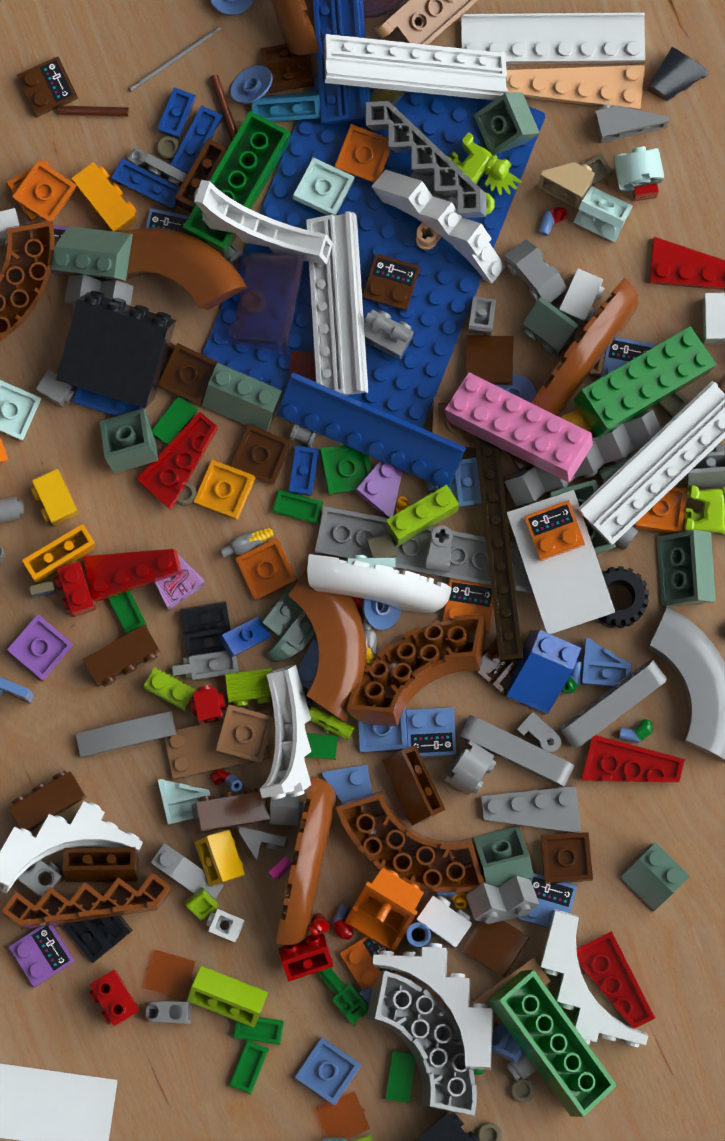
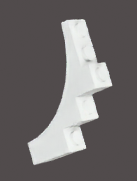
(442, 217)
(253, 228)
(291, 742)
(86, 830)
(431, 970)
(591, 1018)

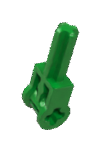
(345, 997)

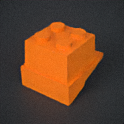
(385, 909)

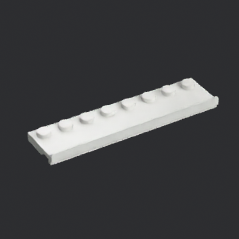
(557, 37)
(414, 67)
(338, 308)
(657, 465)

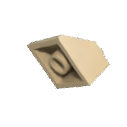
(567, 182)

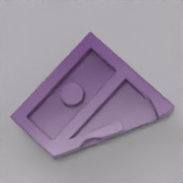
(381, 488)

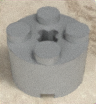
(469, 768)

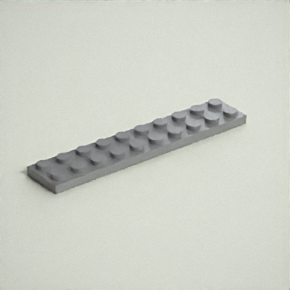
(347, 532)

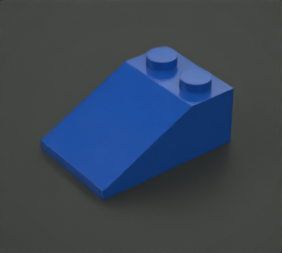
(542, 671)

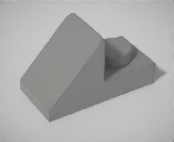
(482, 315)
(256, 838)

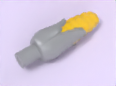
(247, 542)
(371, 642)

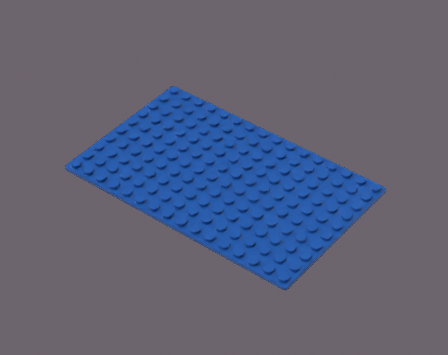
(445, 276)

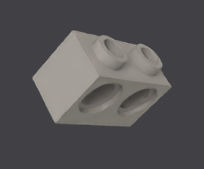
(32, 877)

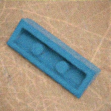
(288, 106)

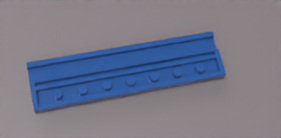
(338, 101)
(370, 431)

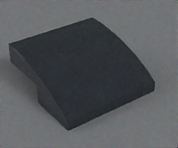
(204, 626)
(98, 935)

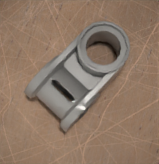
(439, 553)

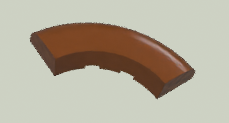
(295, 26)
(185, 260)
(24, 272)
(588, 349)
(339, 644)
(413, 664)
(414, 857)
(307, 862)

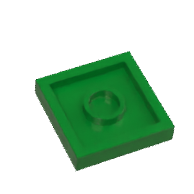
(343, 468)

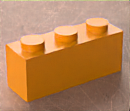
(105, 198)
(59, 553)

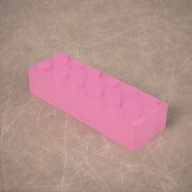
(519, 427)

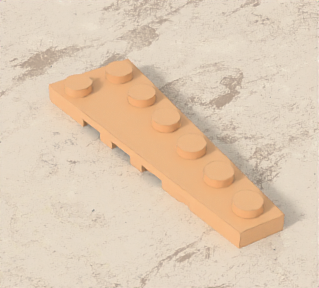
(581, 85)

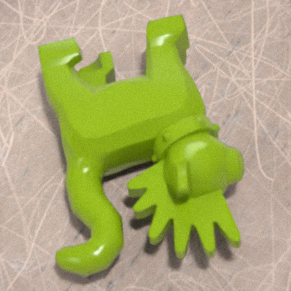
(481, 162)
(712, 510)

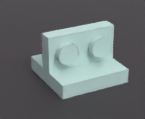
(602, 214)

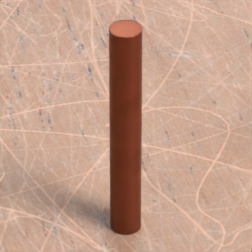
(223, 105)
(93, 111)

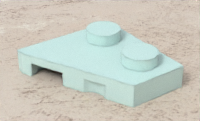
(178, 800)

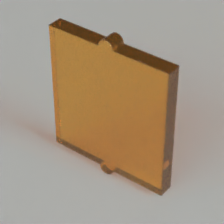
(169, 974)
(344, 1118)

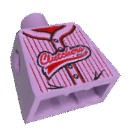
(180, 586)

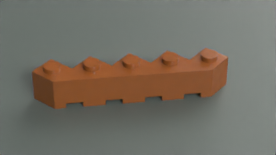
(87, 904)

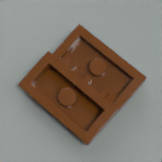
(287, 69)
(491, 358)
(495, 672)
(495, 945)

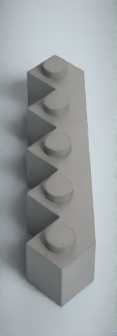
(427, 158)
(530, 484)

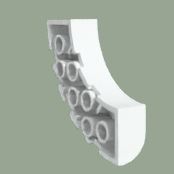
(380, 584)

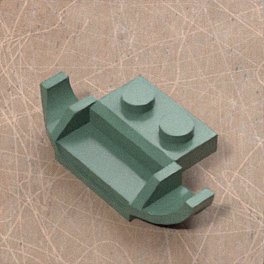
(291, 626)

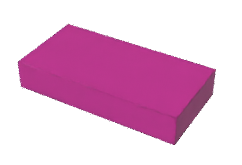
(281, 868)

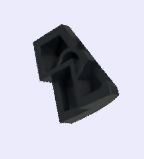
(675, 75)

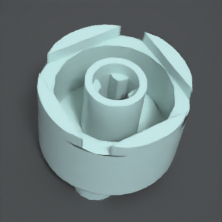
(638, 168)

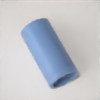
(424, 928)

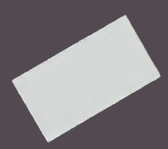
(568, 585)
(54, 1105)

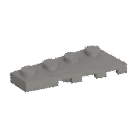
(544, 809)

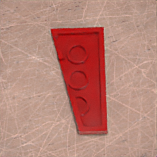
(685, 267)
(178, 461)
(123, 572)
(622, 762)
(611, 972)

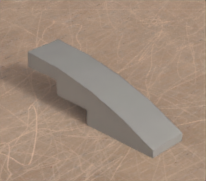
(126, 734)

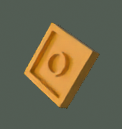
(224, 489)

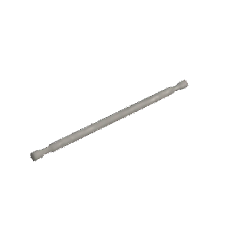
(175, 58)

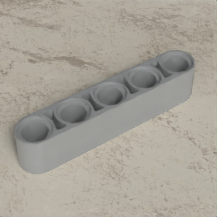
(613, 704)
(517, 751)

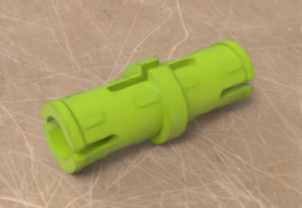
(331, 723)

